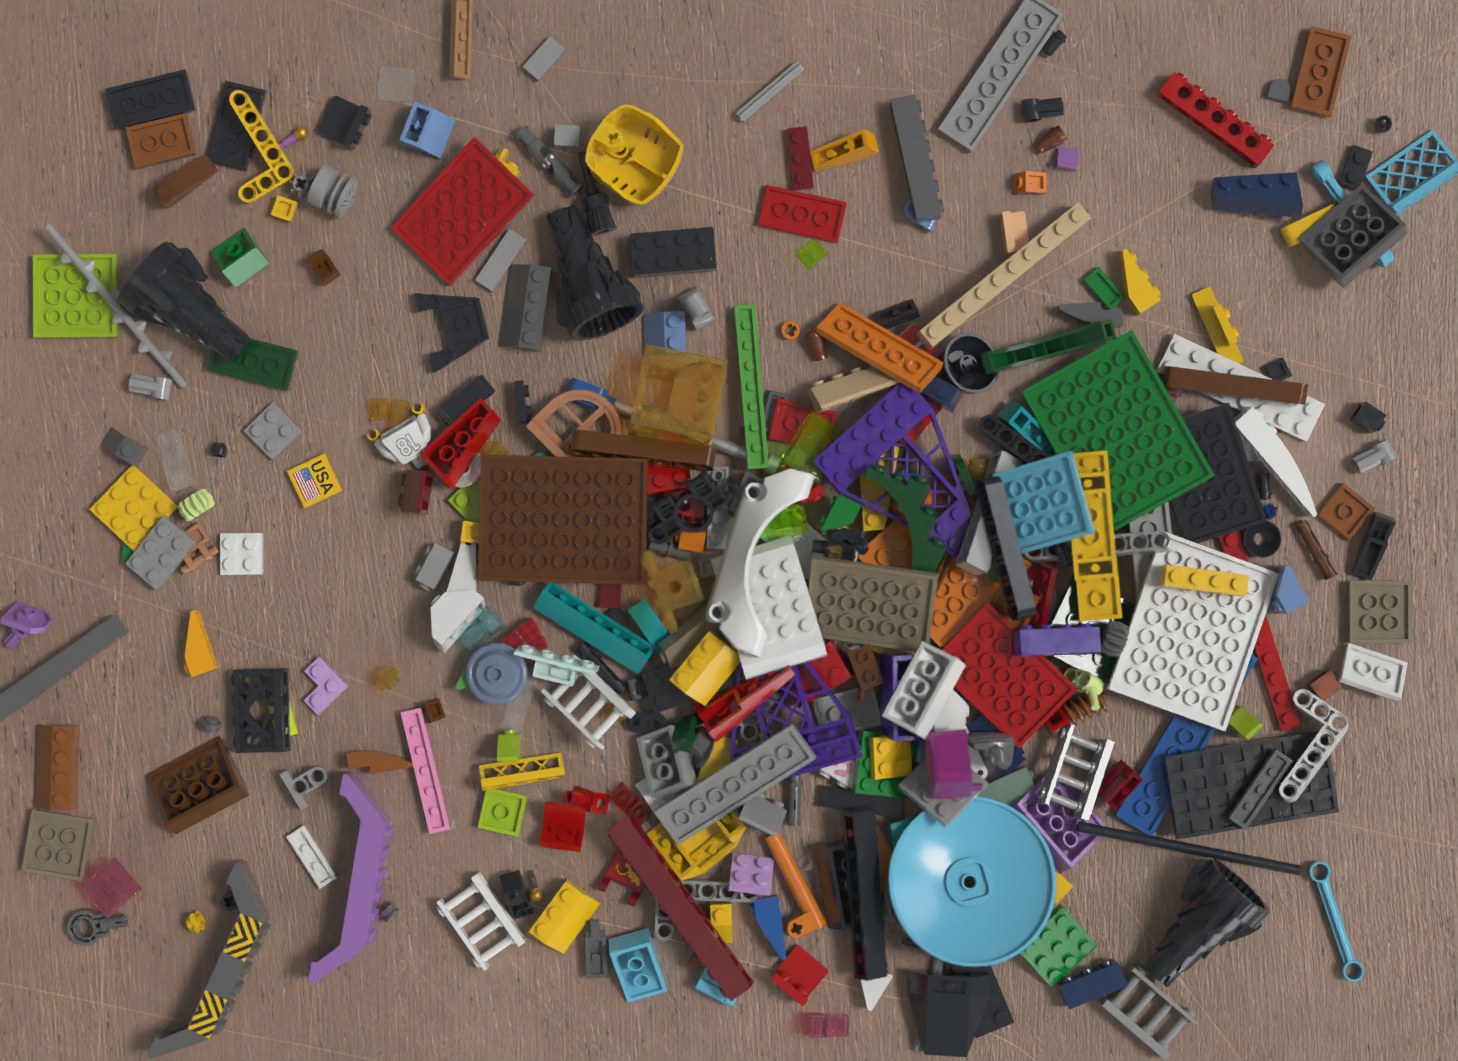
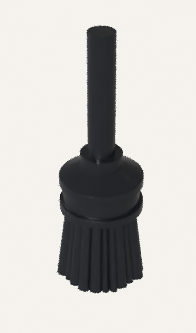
(595, 203)

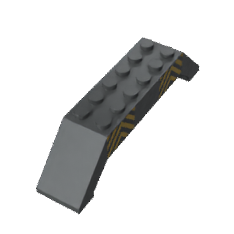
(229, 970)

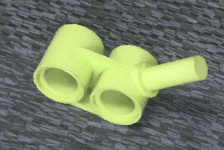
(1086, 683)

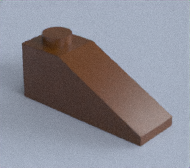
(184, 181)

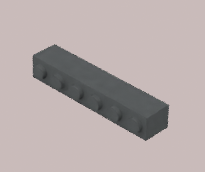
(915, 158)

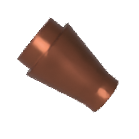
(1052, 139)
(817, 345)

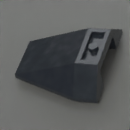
(947, 1009)

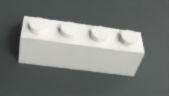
(924, 690)

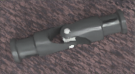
(551, 163)

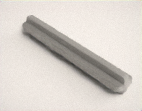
(769, 91)

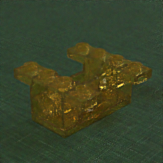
(661, 582)

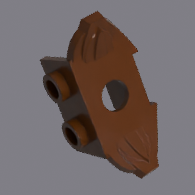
(864, 667)

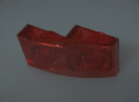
(630, 803)

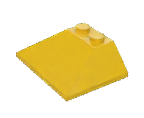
(703, 849)

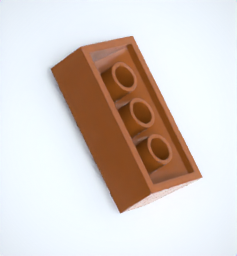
(57, 767)

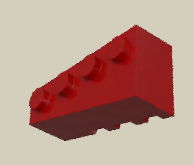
(460, 442)

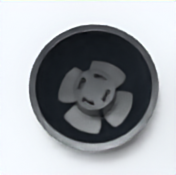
(964, 363)

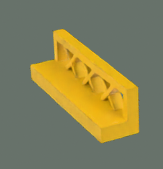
(522, 778)

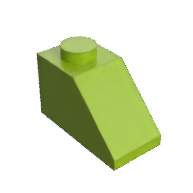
(1243, 723)
(509, 746)

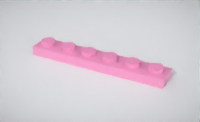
(425, 770)

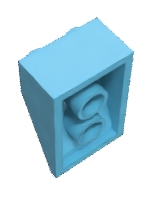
(637, 965)

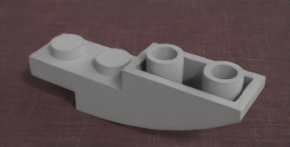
(718, 529)

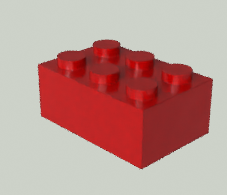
(832, 669)

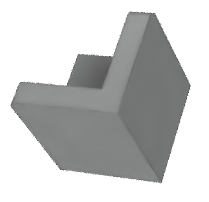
(566, 136)

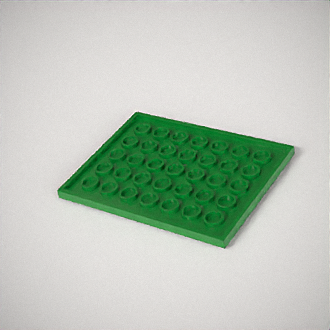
(1122, 407)

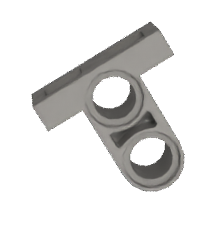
(310, 783)

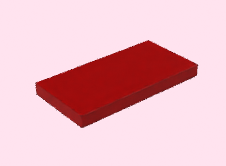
(802, 214)

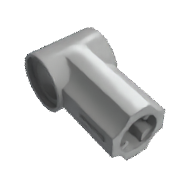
(155, 387)
(1378, 455)

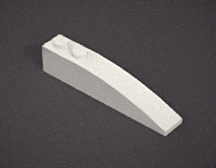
(1274, 455)

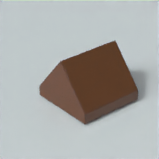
(433, 710)

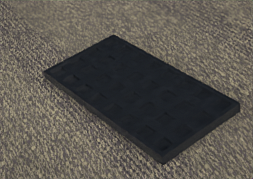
(1211, 781)

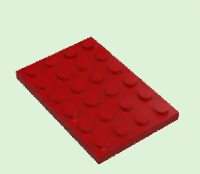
(462, 211)
(1007, 689)

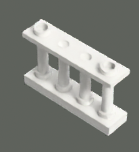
(607, 694)
(490, 902)

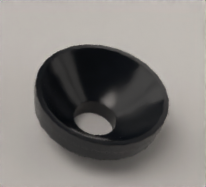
(1272, 541)

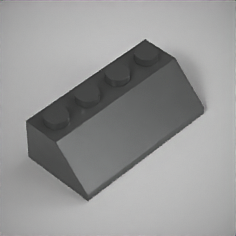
(526, 307)

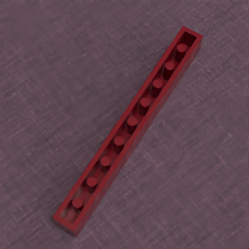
(680, 907)

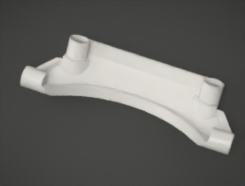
(731, 583)

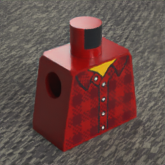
(527, 635)

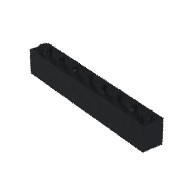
(864, 894)

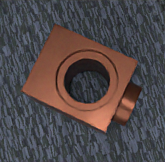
(1325, 684)

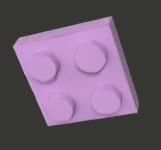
(751, 874)

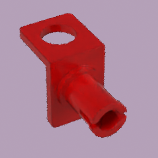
(588, 799)

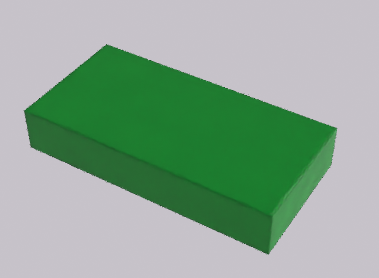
(1103, 288)

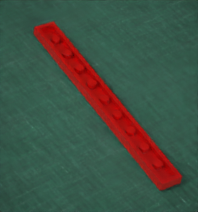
(1267, 653)

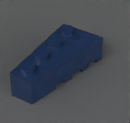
(1262, 193)

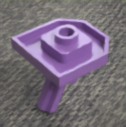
(24, 621)

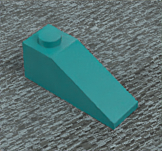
(1023, 423)

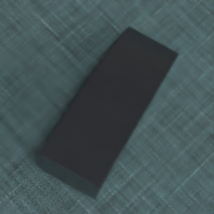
(1373, 545)

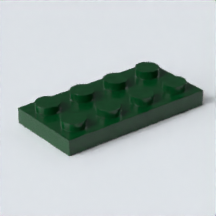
(259, 363)

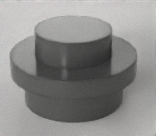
(211, 724)

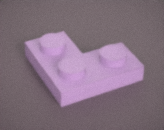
(329, 685)

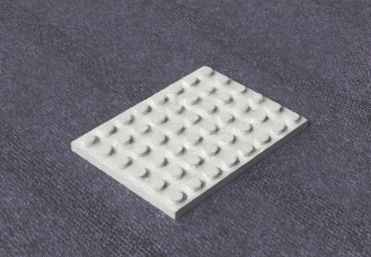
(1190, 645)

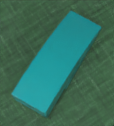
(649, 623)

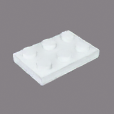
(1373, 672)

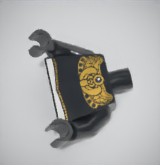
(842, 544)

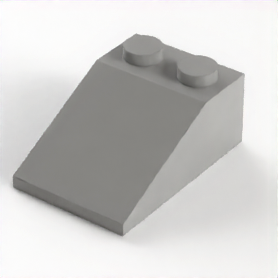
(763, 814)

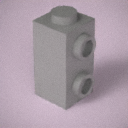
(434, 567)

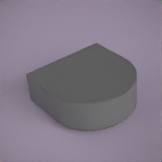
(1279, 90)

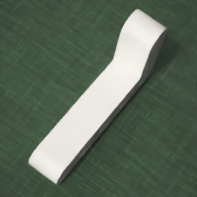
(1315, 746)

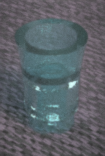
(482, 629)

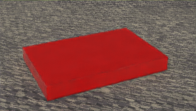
(792, 419)

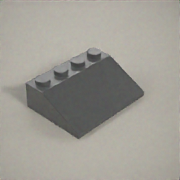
(1353, 235)

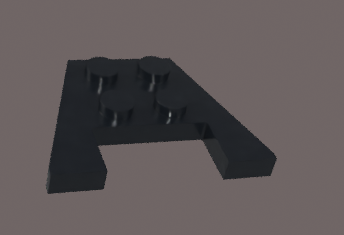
(462, 322)

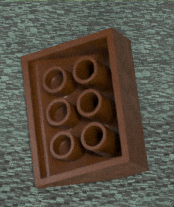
(197, 785)

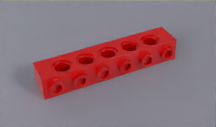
(1203, 119)

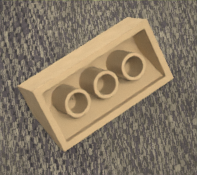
(849, 388)

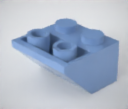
(427, 130)

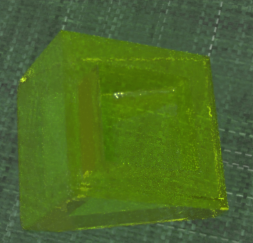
(812, 254)

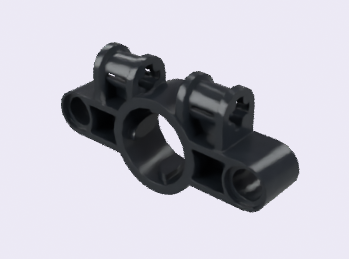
(700, 487)

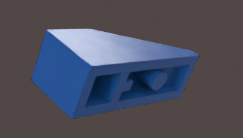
(769, 919)

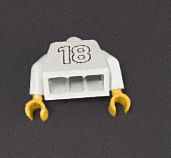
(405, 440)

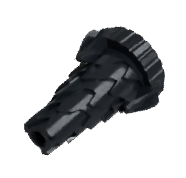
(170, 294)
(594, 295)
(1217, 911)

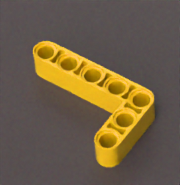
(264, 147)

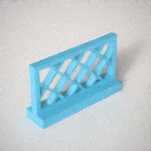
(1427, 185)

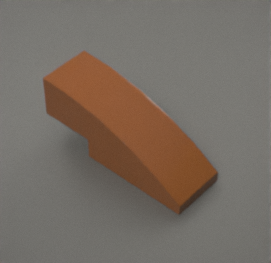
(377, 761)

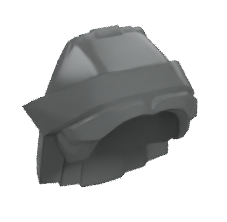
(995, 747)

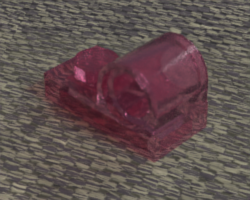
(821, 1025)

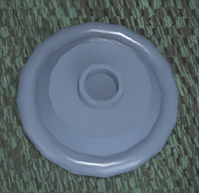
(496, 673)

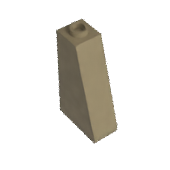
(680, 644)

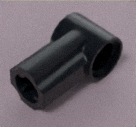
(1036, 109)

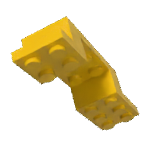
(1095, 553)

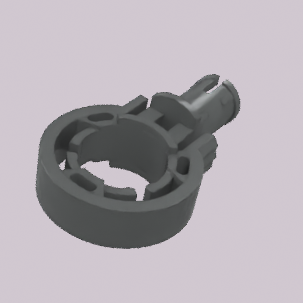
(100, 925)

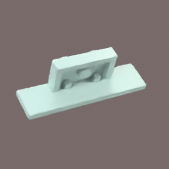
(554, 667)

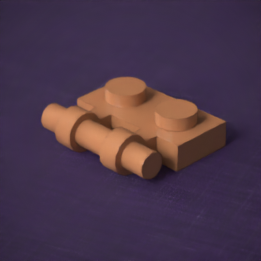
(199, 534)

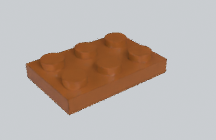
(161, 141)

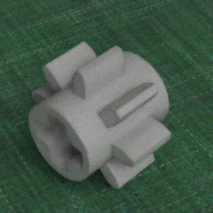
(296, 183)

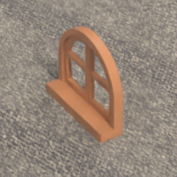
(551, 439)

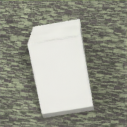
(874, 988)

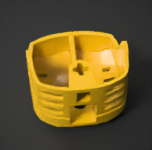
(644, 164)

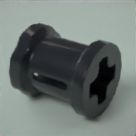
(225, 901)

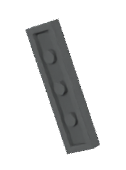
(1260, 789)

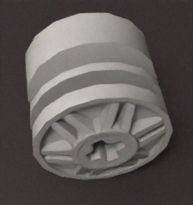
(337, 193)

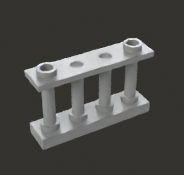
(1095, 772)
(1129, 1018)

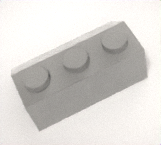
(663, 769)

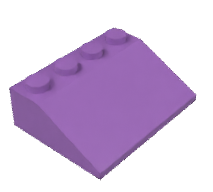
(1058, 825)

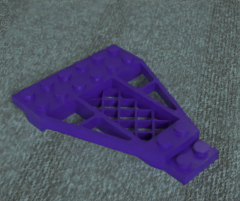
(878, 432)
(830, 742)

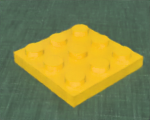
(133, 507)

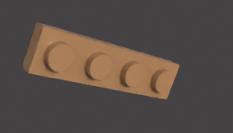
(460, 39)

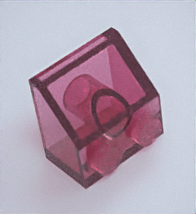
(111, 887)

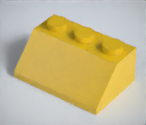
(706, 668)
(564, 916)

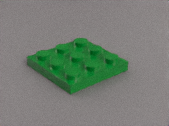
(862, 773)
(1058, 946)

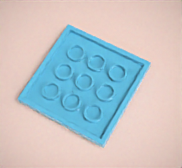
(1047, 502)

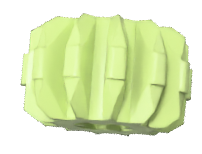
(196, 504)

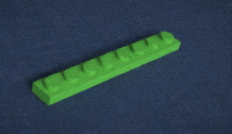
(751, 387)

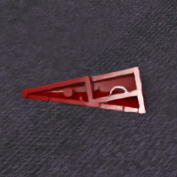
(728, 710)

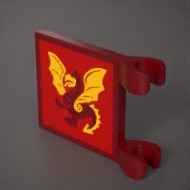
(622, 873)

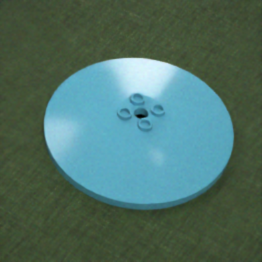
(1010, 891)

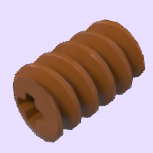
(1082, 708)

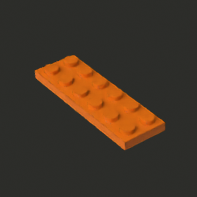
(879, 347)

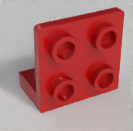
(799, 974)

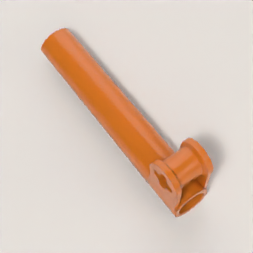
(811, 915)

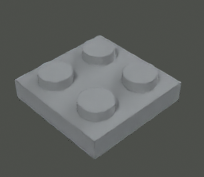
(273, 431)

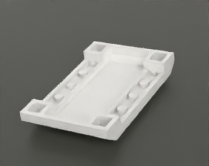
(782, 609)

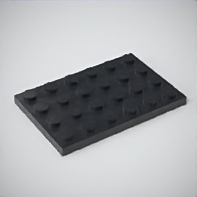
(1231, 496)

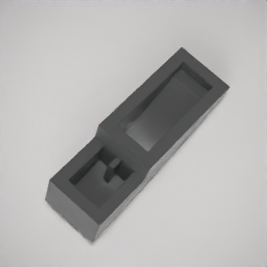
(1091, 313)

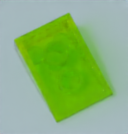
(808, 443)
(787, 523)

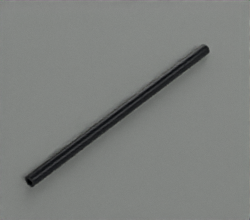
(1188, 848)

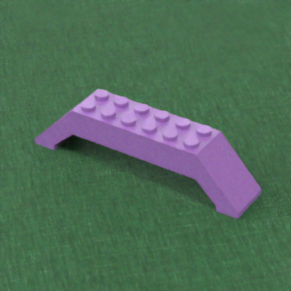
(365, 880)

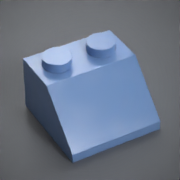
(665, 330)
(1287, 592)

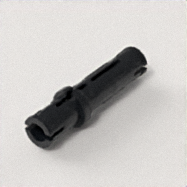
(604, 670)

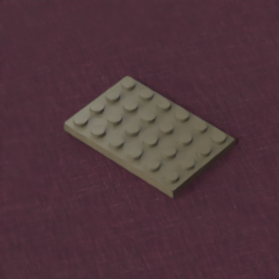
(872, 603)

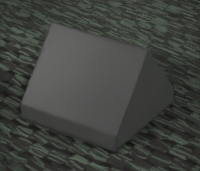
(636, 688)

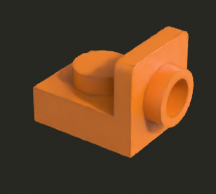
(1030, 182)

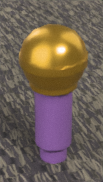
(300, 133)

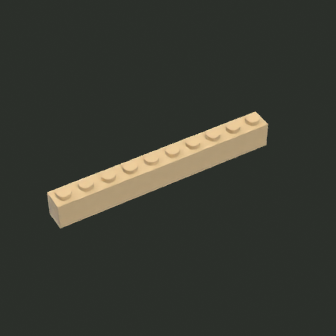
(1003, 276)

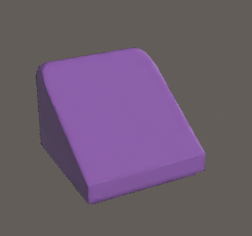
(1067, 159)

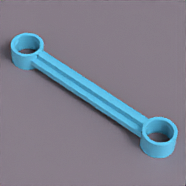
(1324, 175)
(1335, 921)

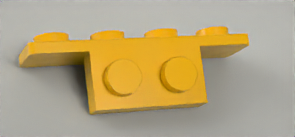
(1217, 324)

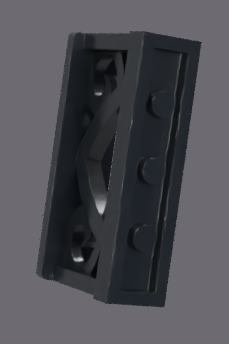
(242, 705)

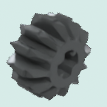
(1114, 638)

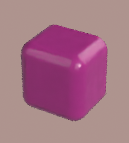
(949, 765)

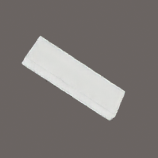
(312, 856)

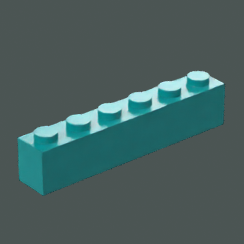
(594, 627)

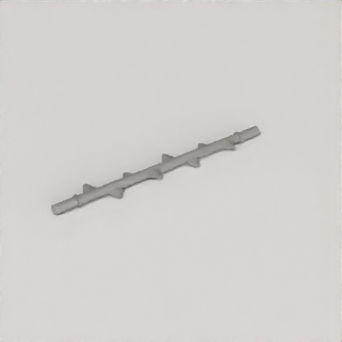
(120, 315)

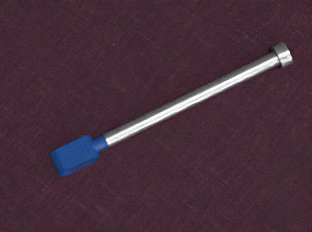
(626, 409)

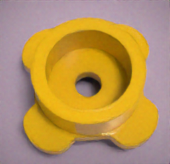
(195, 922)

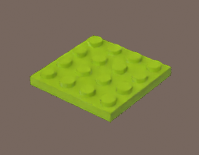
(64, 306)

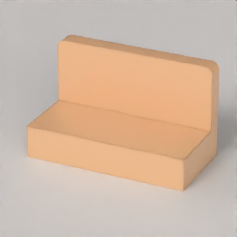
(1014, 231)

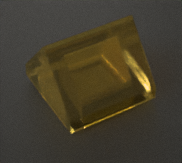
(378, 409)

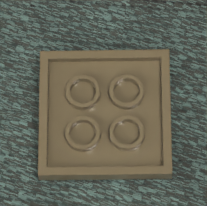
(1379, 611)
(58, 845)

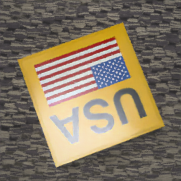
(314, 481)

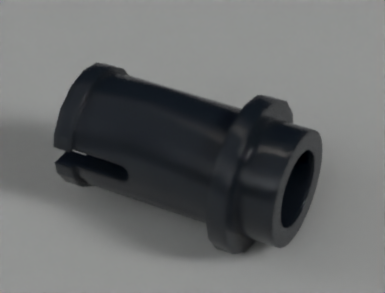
(1054, 42)
(1264, 486)

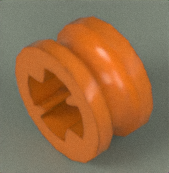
(795, 333)

